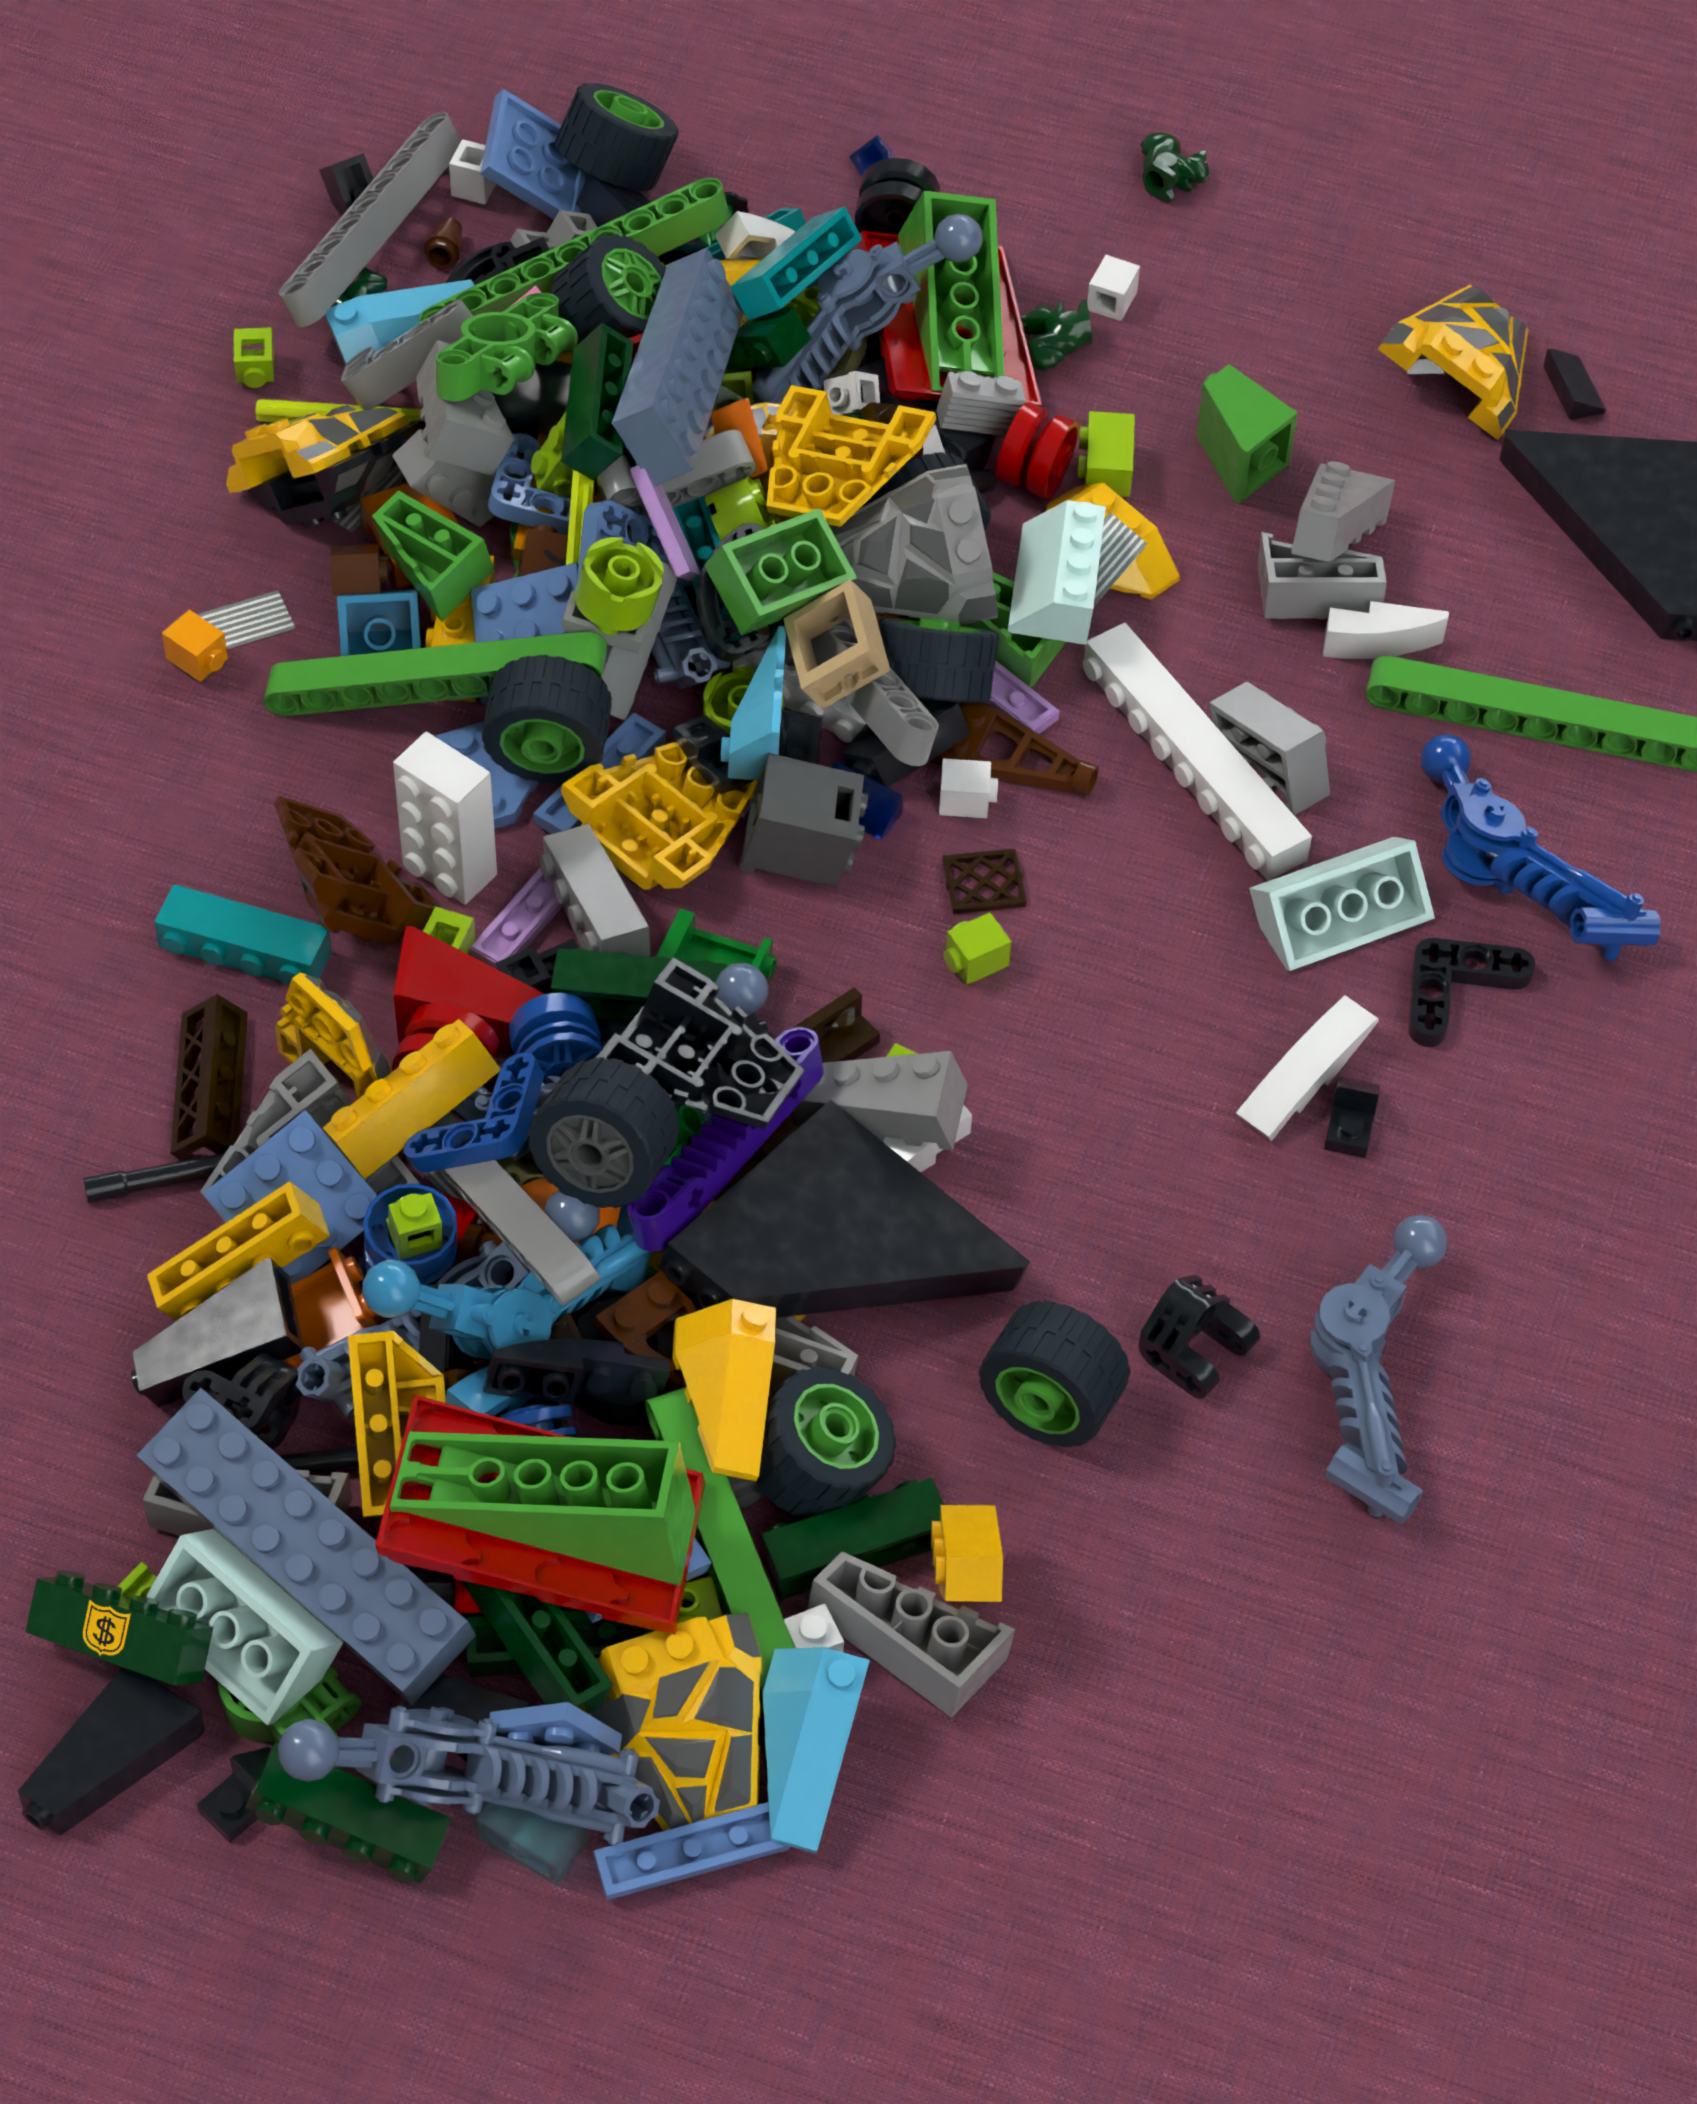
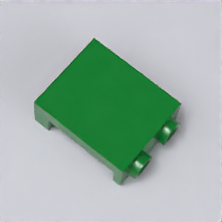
(693, 944)

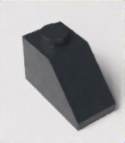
(346, 181)

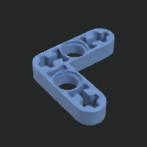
(525, 498)
(596, 528)

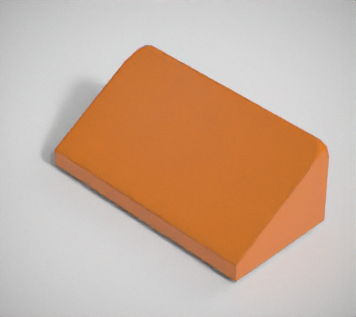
(741, 418)

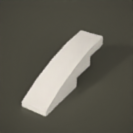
(1306, 1067)

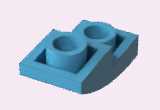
(469, 1395)

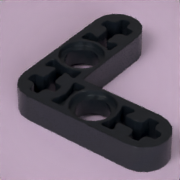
(1442, 974)

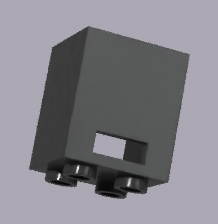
(804, 821)

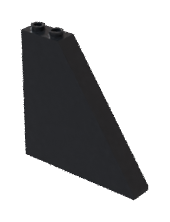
(1626, 510)
(837, 1228)

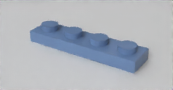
(632, 737)
(685, 1851)

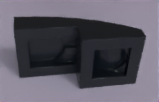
(702, 744)
(532, 967)

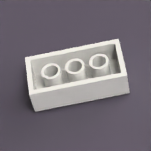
(445, 818)

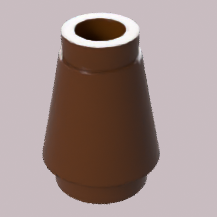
(444, 244)

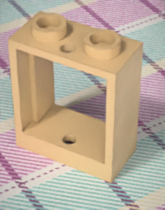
(864, 660)

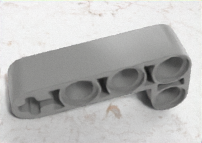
(380, 374)
(719, 463)

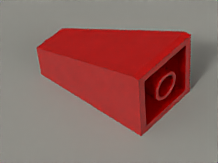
(442, 974)

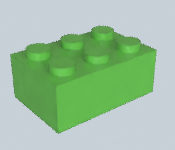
(778, 570)

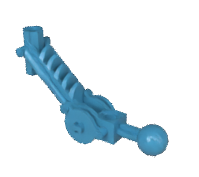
(504, 1316)

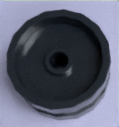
(890, 193)

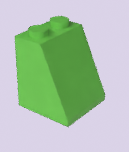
(1244, 431)

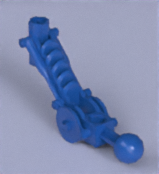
(1495, 847)

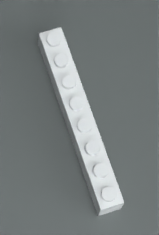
(1196, 752)

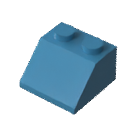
(379, 622)

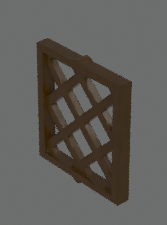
(984, 904)

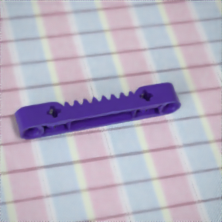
(715, 1156)

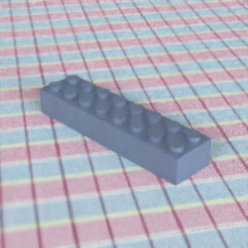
(679, 367)
(306, 1546)

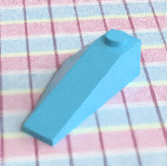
(384, 316)
(758, 716)
(807, 1725)

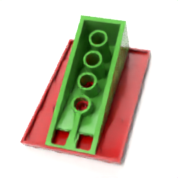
(961, 314)
(544, 1513)

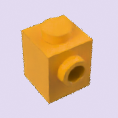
(195, 645)

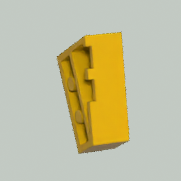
(968, 1553)

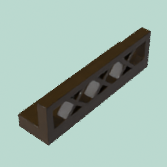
(842, 1034)
(216, 1075)

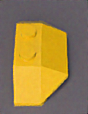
(1153, 567)
(384, 1383)

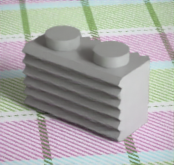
(979, 403)

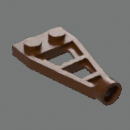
(986, 720)
(642, 1315)

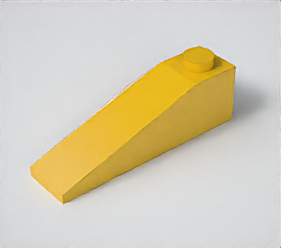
(727, 1375)

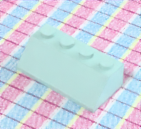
(1058, 573)
(1343, 902)
(261, 1638)

